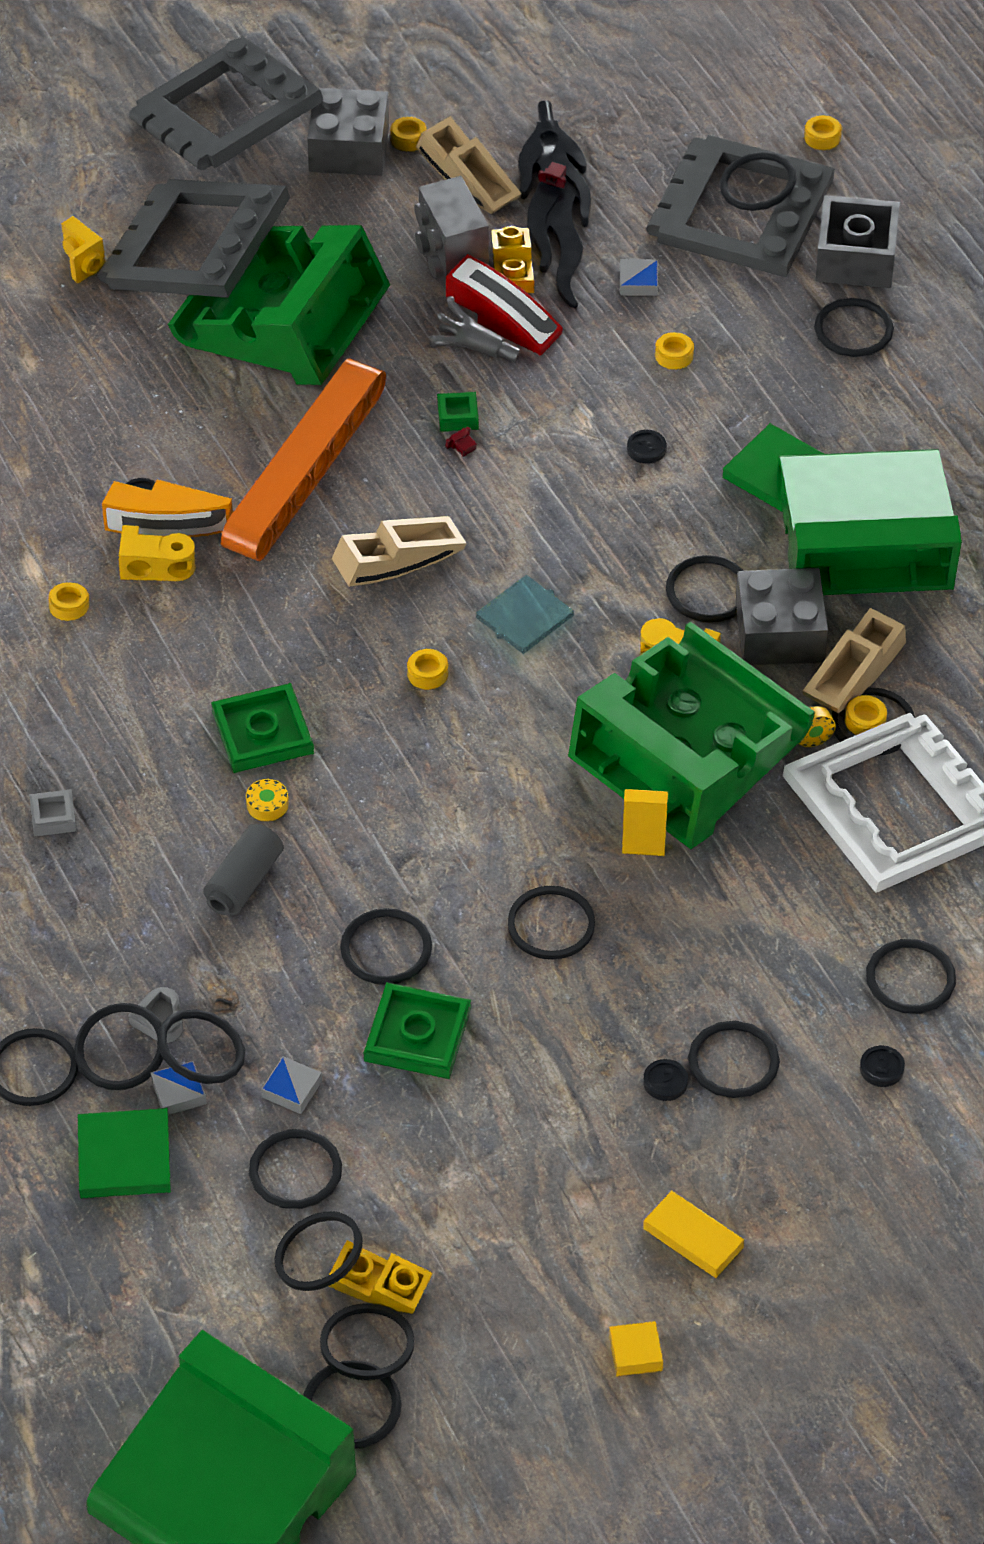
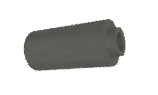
(243, 869)

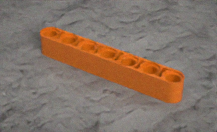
(303, 460)

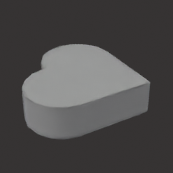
(162, 1003)

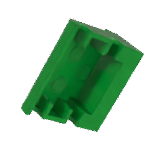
(292, 304)
(871, 520)
(687, 725)
(224, 1458)

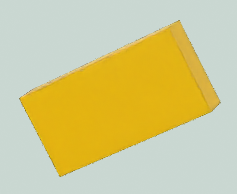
(644, 822)
(693, 1234)

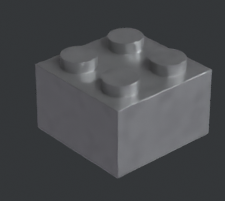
(349, 132)
(450, 226)
(857, 241)
(781, 616)

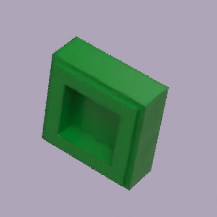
(457, 411)

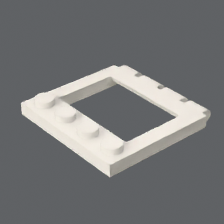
(858, 835)

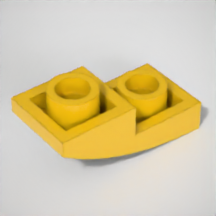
(513, 255)
(382, 1281)

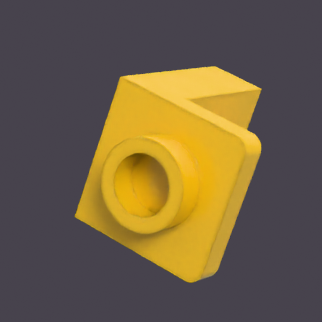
(83, 248)

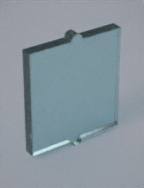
(524, 614)

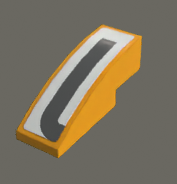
(165, 510)

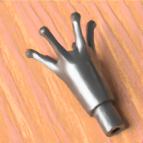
(472, 335)

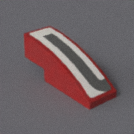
(502, 305)

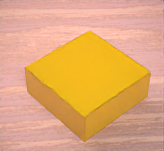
(636, 1348)

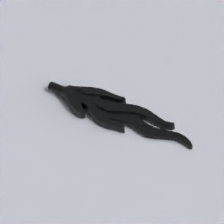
(553, 205)

